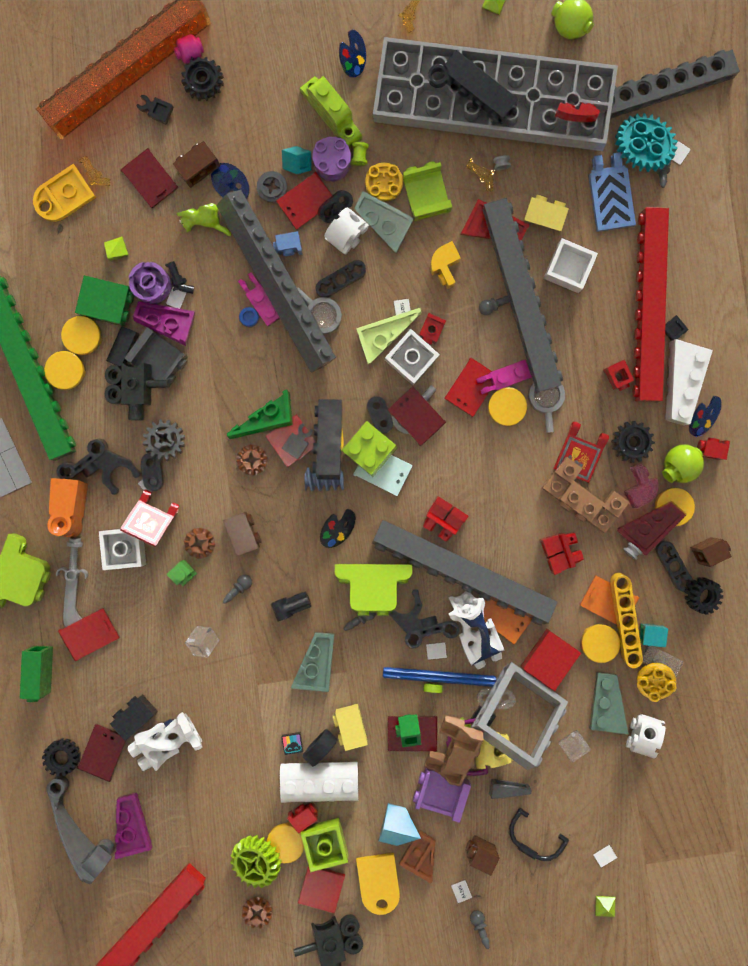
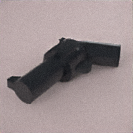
(177, 280)

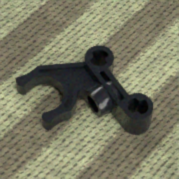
(94, 461)
(421, 627)

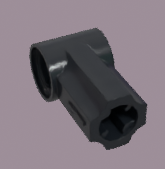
(287, 607)

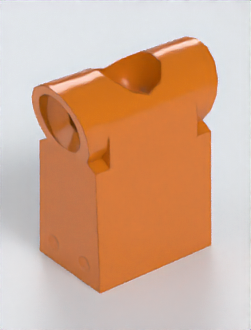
(66, 507)

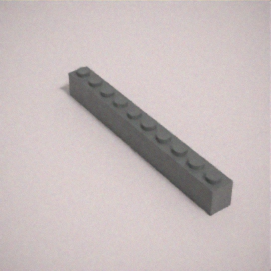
(275, 280)
(521, 295)
(464, 572)

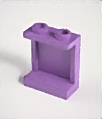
(440, 796)

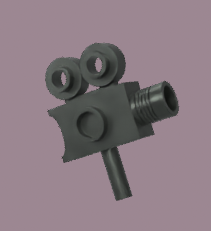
(134, 387)
(330, 943)

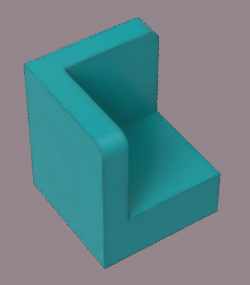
(296, 160)
(653, 635)

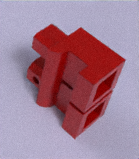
(450, 524)
(565, 558)

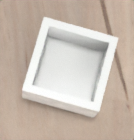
(570, 265)

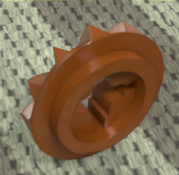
(257, 452)
(207, 547)
(256, 904)

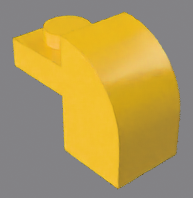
(442, 259)

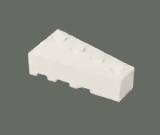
(686, 375)

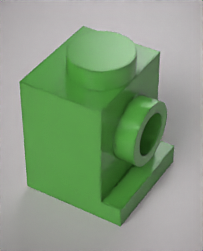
(181, 573)

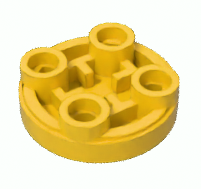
(384, 181)
(81, 335)
(64, 370)
(507, 406)
(681, 499)
(600, 643)
(656, 681)
(287, 842)

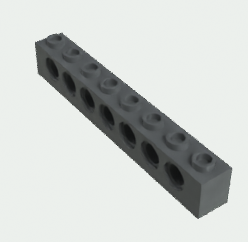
(723, 61)

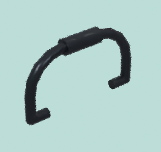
(528, 851)

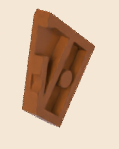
(420, 857)

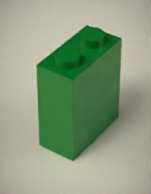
(104, 301)
(36, 673)

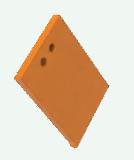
(601, 600)
(505, 621)

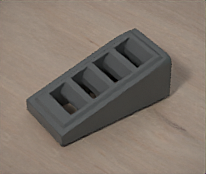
(505, 789)

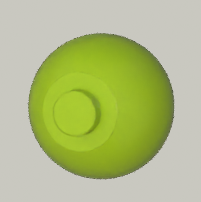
(573, 18)
(683, 464)

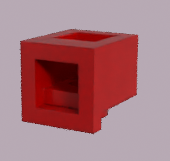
(435, 322)
(622, 369)
(713, 449)
(303, 816)

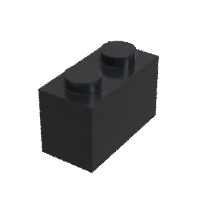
(134, 717)

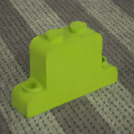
(331, 108)
(21, 574)
(373, 585)

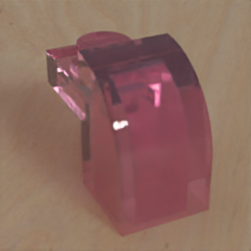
(644, 490)

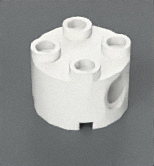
(346, 230)
(654, 732)

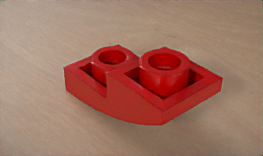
(586, 112)

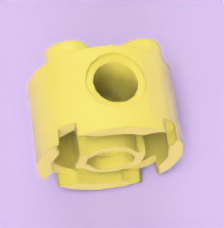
(491, 756)

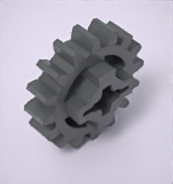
(169, 433)

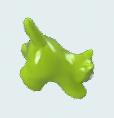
(204, 216)

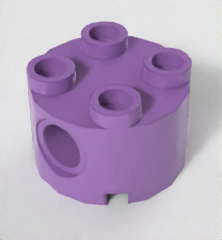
(332, 158)
(150, 282)

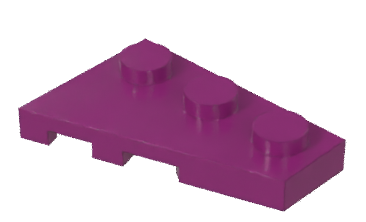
(166, 320)
(132, 831)

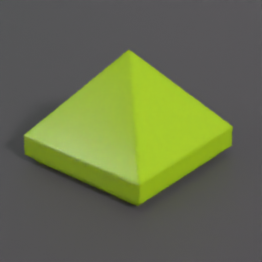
(493, 6)
(605, 906)

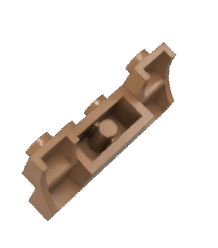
(582, 502)
(460, 752)

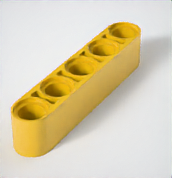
(631, 628)

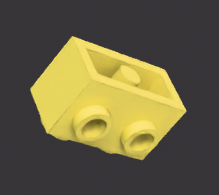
(546, 213)
(351, 727)

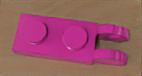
(260, 301)
(506, 376)

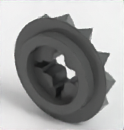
(267, 179)

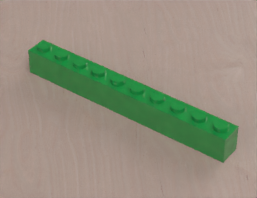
(31, 379)

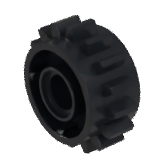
(201, 68)
(642, 437)

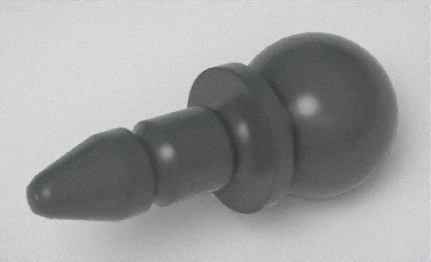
(663, 175)
(487, 306)
(243, 583)
(357, 620)
(477, 919)

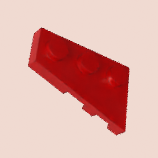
(477, 226)

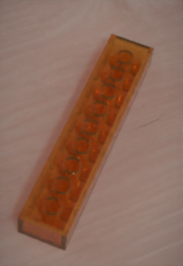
(122, 66)

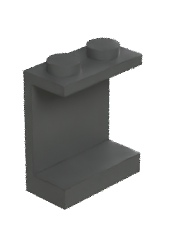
(159, 353)

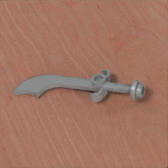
(70, 613)

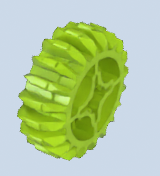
(267, 864)

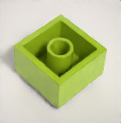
(369, 449)
(325, 845)

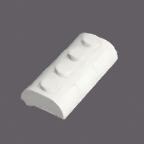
(319, 783)

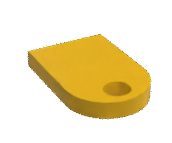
(64, 193)
(378, 881)

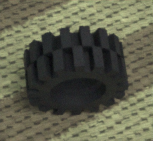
(712, 599)
(73, 757)

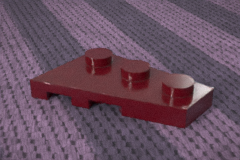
(652, 527)

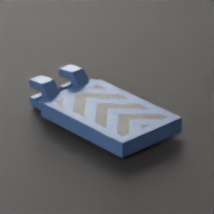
(611, 194)

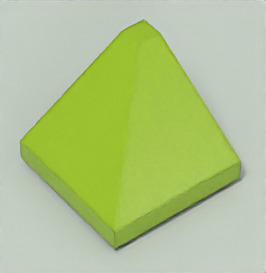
(116, 249)

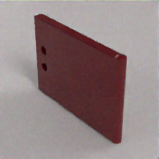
(149, 178)
(416, 416)
(428, 734)
(102, 753)

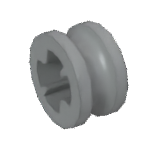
(502, 162)
(632, 551)

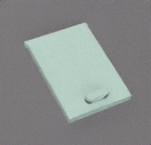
(389, 473)

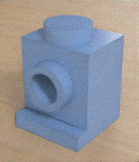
(288, 244)

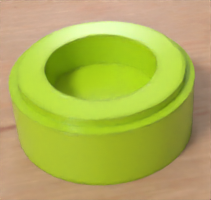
(433, 688)

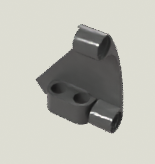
(83, 854)

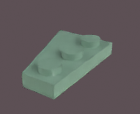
(384, 219)
(316, 665)
(607, 705)

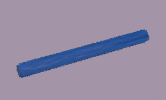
(438, 676)

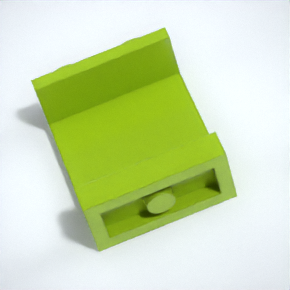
(426, 191)

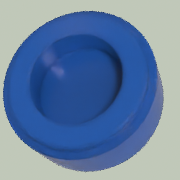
(249, 317)

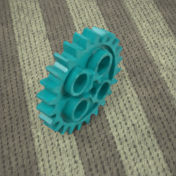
(646, 142)

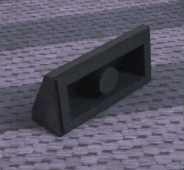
(122, 345)

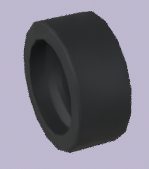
(319, 748)

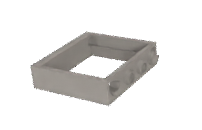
(501, 743)

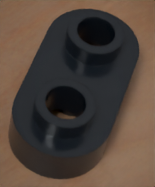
(335, 206)
(380, 414)
(154, 471)

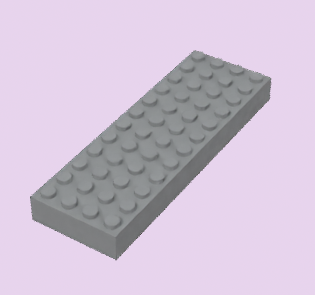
(537, 81)

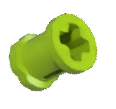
(359, 153)

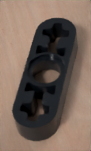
(355, 276)
(672, 551)

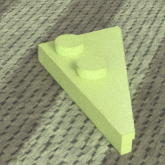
(380, 334)

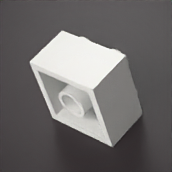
(411, 357)
(120, 550)

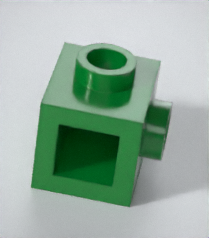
(408, 730)

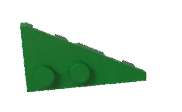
(271, 416)

